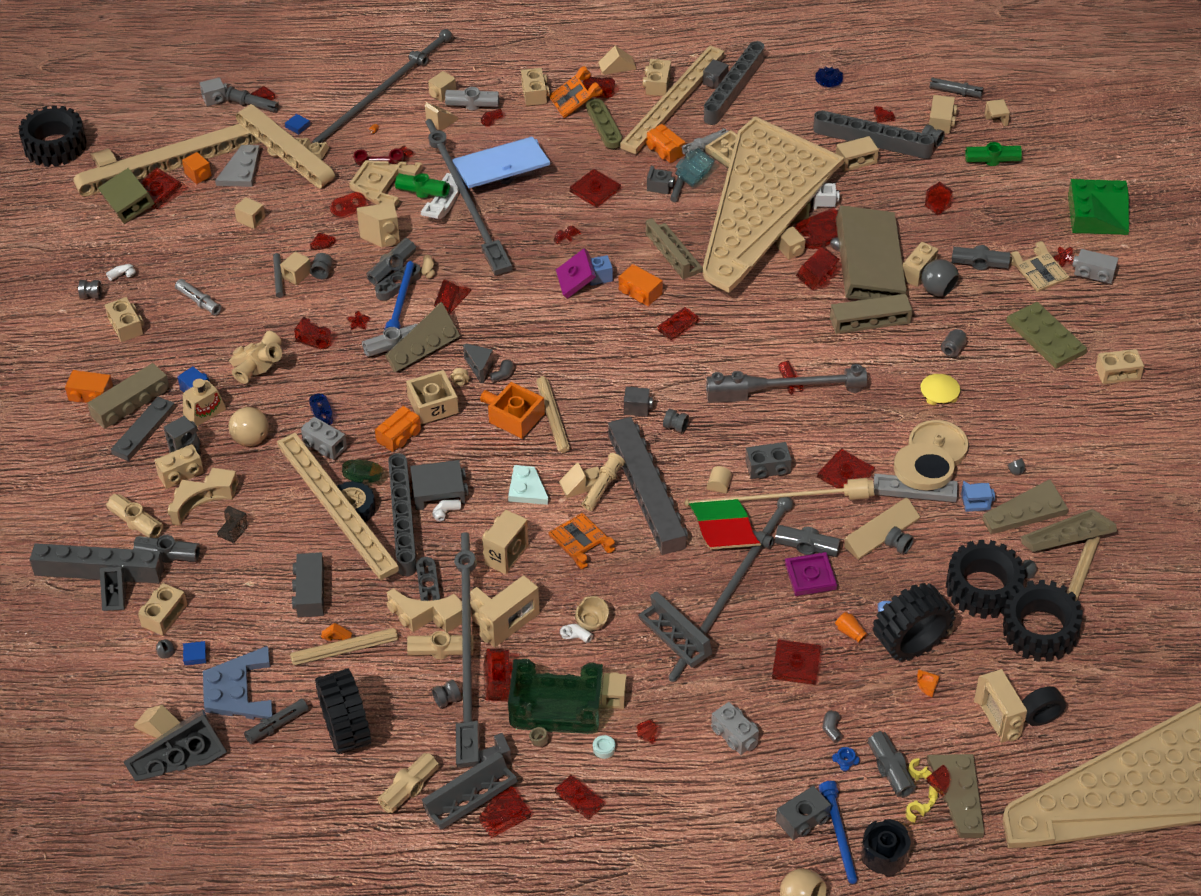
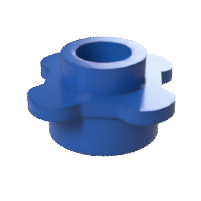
(848, 753)

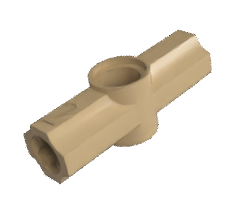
(134, 516)
(438, 645)
(408, 782)

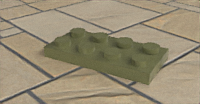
(1046, 335)

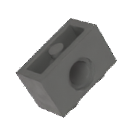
(809, 802)

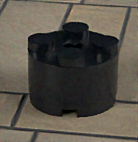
(885, 847)

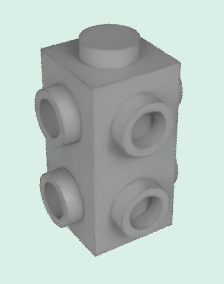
(1095, 266)
(323, 438)
(735, 728)

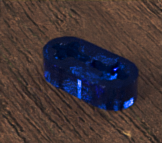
(323, 409)

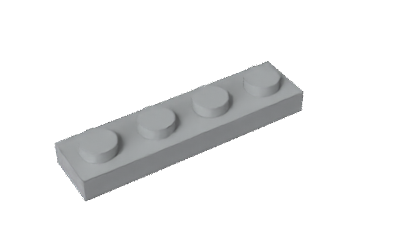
(891, 486)

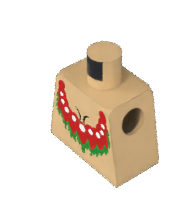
(202, 402)

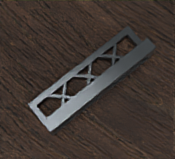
(680, 629)
(466, 788)

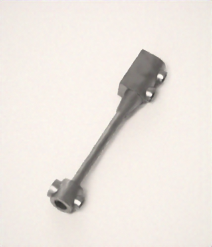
(738, 385)

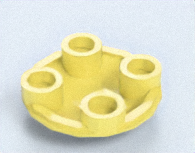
(940, 389)

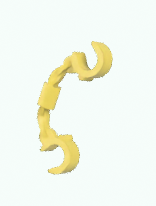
(933, 794)

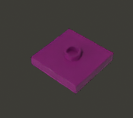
(575, 273)
(810, 574)

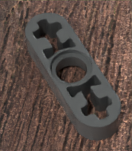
(387, 288)
(431, 576)

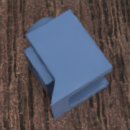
(977, 496)

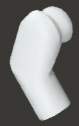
(119, 270)
(445, 505)
(575, 631)

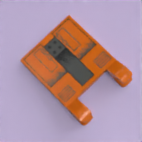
(573, 93)
(579, 536)

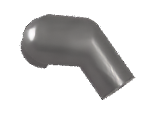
(504, 372)

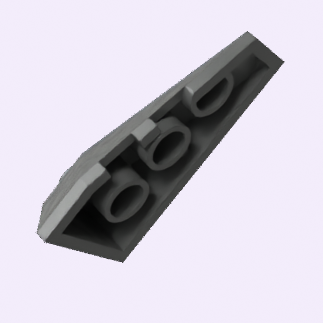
(183, 746)

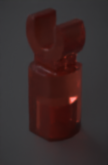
(787, 371)

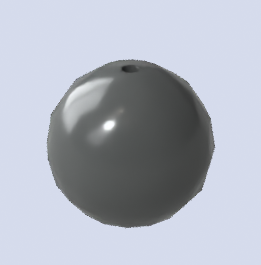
(939, 277)

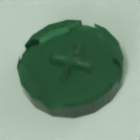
(362, 469)

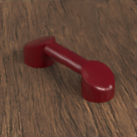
(395, 156)

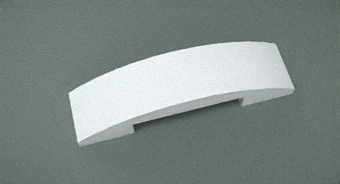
(441, 206)

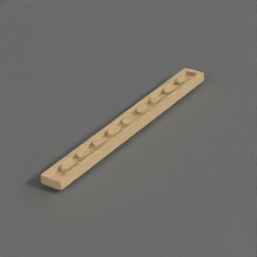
(671, 100)
(338, 506)

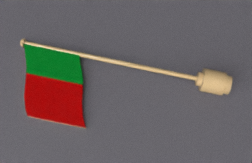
(727, 525)

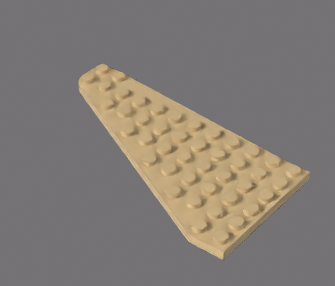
(763, 192)
(1126, 790)

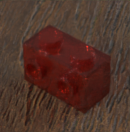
(818, 267)
(497, 674)

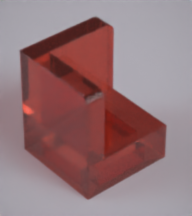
(938, 198)

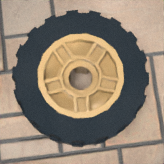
(360, 498)

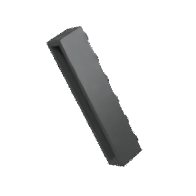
(85, 562)

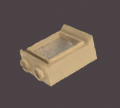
(1001, 705)

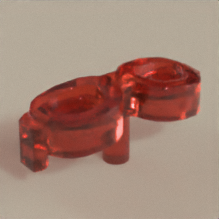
(570, 231)

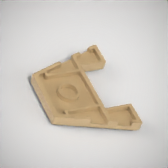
(377, 176)

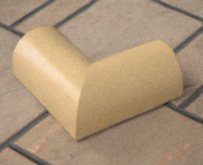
(722, 148)

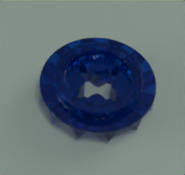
(829, 81)

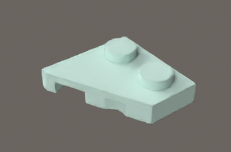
(526, 486)

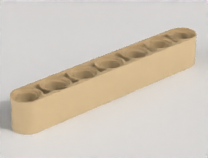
(285, 146)

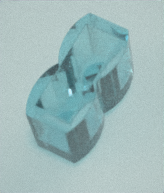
(694, 166)

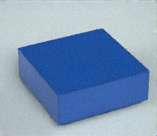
(297, 124)
(194, 653)

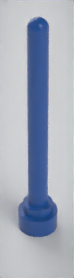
(394, 321)
(829, 791)

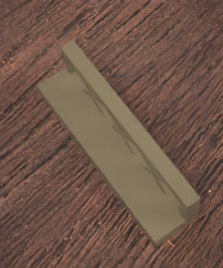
(672, 253)

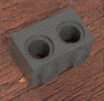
(182, 434)
(768, 460)

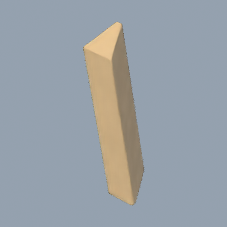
(875, 531)

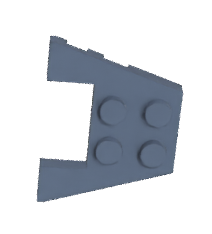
(227, 687)

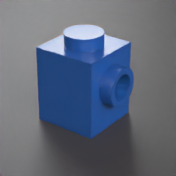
(186, 378)

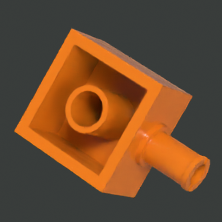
(514, 409)

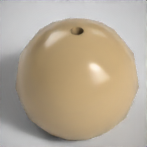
(248, 426)
(803, 883)

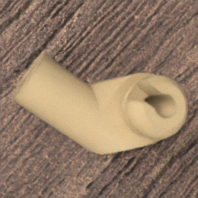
(427, 266)

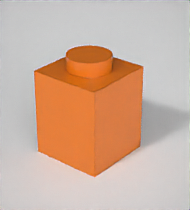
(196, 168)

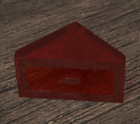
(451, 294)

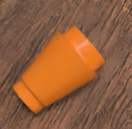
(851, 627)

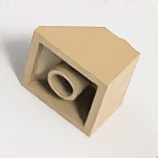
(379, 224)

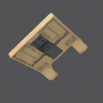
(1040, 270)

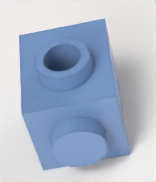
(602, 269)

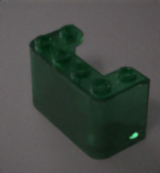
(554, 700)

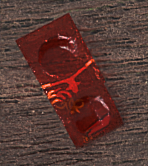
(607, 85)
(312, 335)

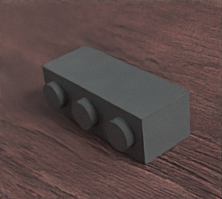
(308, 585)

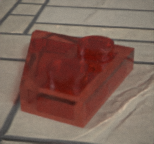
(504, 812)

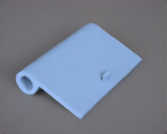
(500, 162)

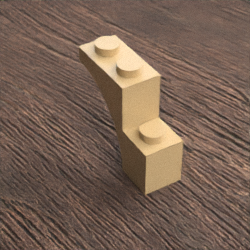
(191, 494)
(417, 613)

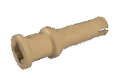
(607, 474)

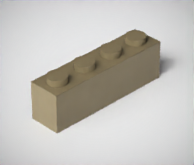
(870, 313)
(128, 395)

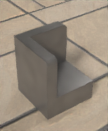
(500, 746)

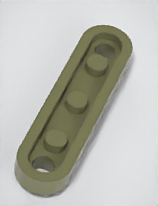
(604, 123)

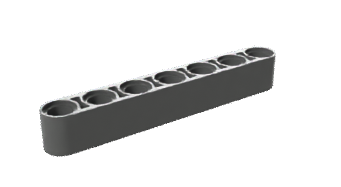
(733, 83)
(882, 135)
(402, 514)

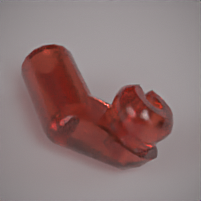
(488, 117)

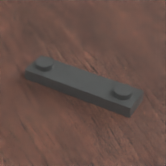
(143, 428)

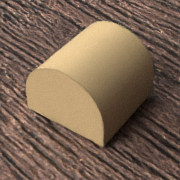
(719, 479)

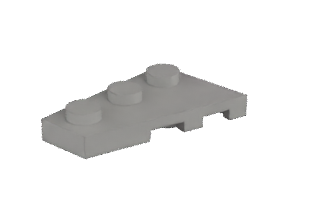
(241, 167)

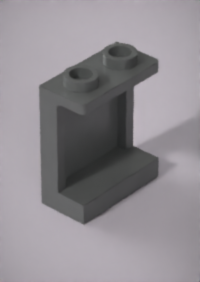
(438, 482)

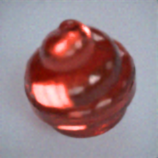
(647, 735)

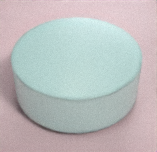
(603, 746)

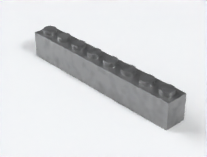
(647, 486)

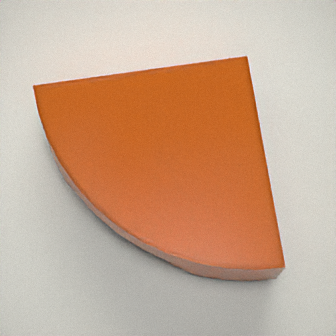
(335, 632)
(927, 682)

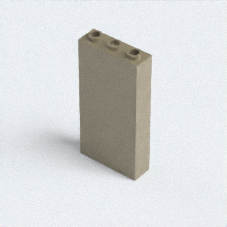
(869, 253)

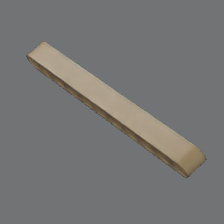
(166, 158)

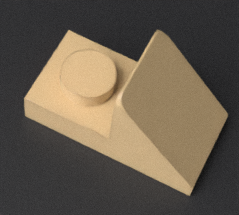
(578, 481)

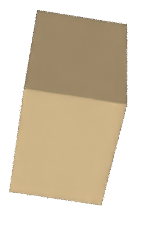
(616, 61)
(439, 116)
(156, 721)

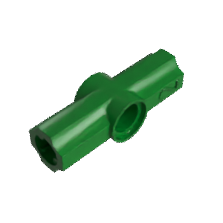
(993, 153)
(422, 185)

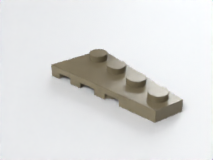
(428, 335)
(1027, 508)
(1073, 529)
(962, 793)

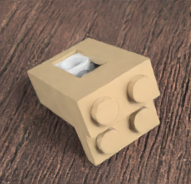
(506, 611)

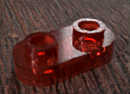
(346, 204)

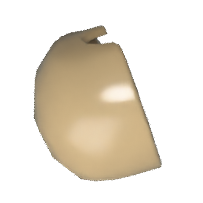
(592, 613)

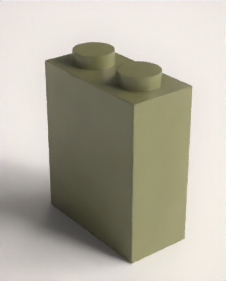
(126, 195)

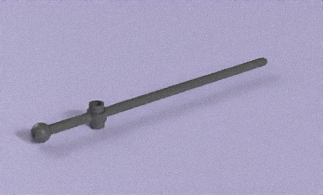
(416, 58)
(784, 505)

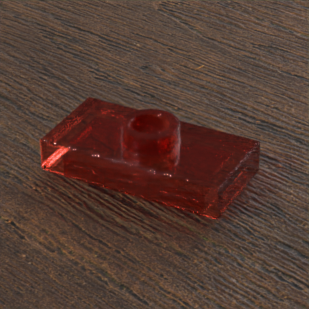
(678, 323)
(579, 797)

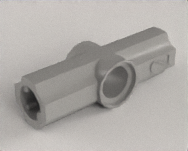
(472, 98)
(385, 342)

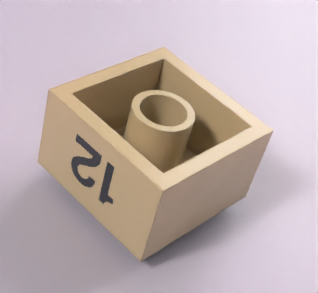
(432, 396)
(505, 541)

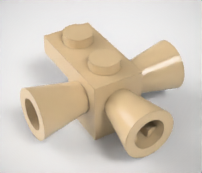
(256, 357)

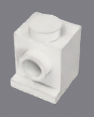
(826, 196)

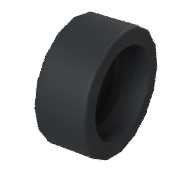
(1043, 705)

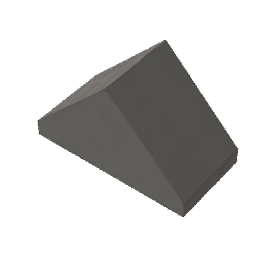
(479, 360)
(113, 588)

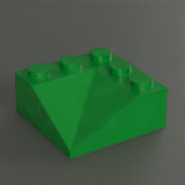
(1099, 206)

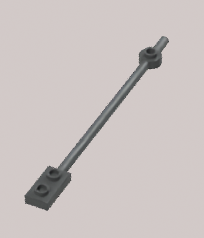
(492, 250)
(469, 731)

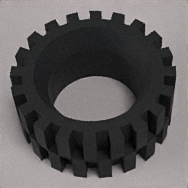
(48, 123)
(986, 559)
(1046, 599)
(913, 622)
(343, 711)

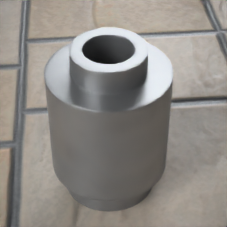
(953, 342)

